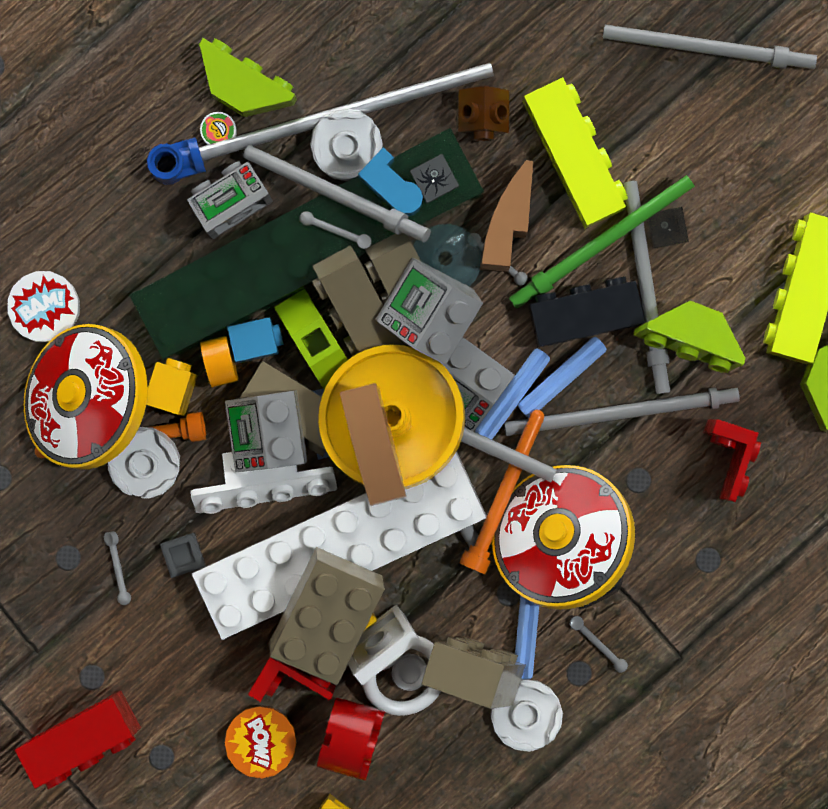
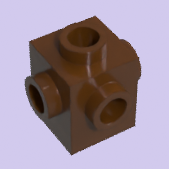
(483, 112)

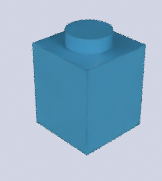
(255, 339)

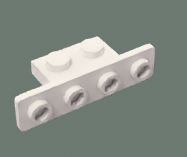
(261, 486)

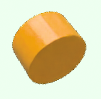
(219, 361)

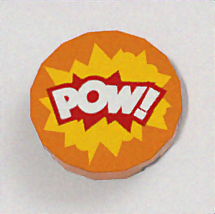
(260, 741)

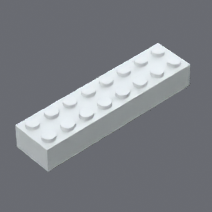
(265, 575)

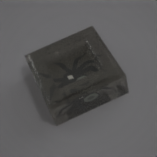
(667, 228)

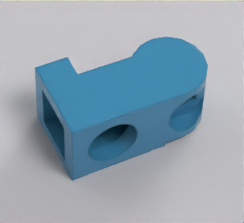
(389, 185)

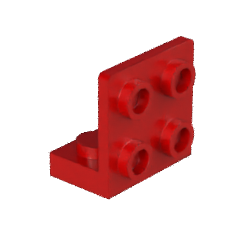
(746, 451)
(271, 678)

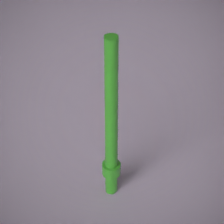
(543, 282)

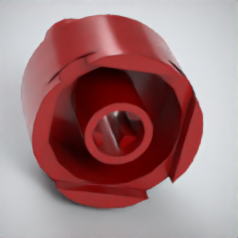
(350, 739)

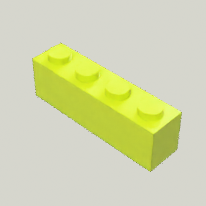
(574, 152)
(804, 299)

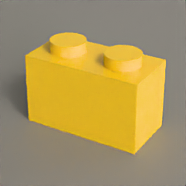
(171, 386)

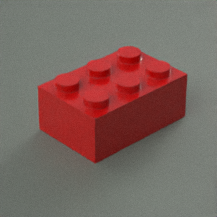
(79, 741)

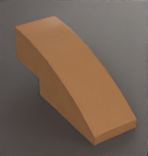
(508, 221)
(373, 444)

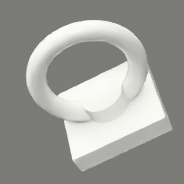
(380, 649)

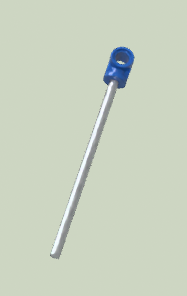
(190, 156)

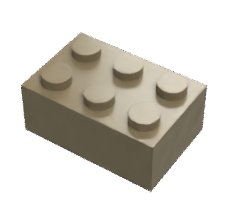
(326, 616)
(474, 673)

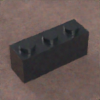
(586, 312)

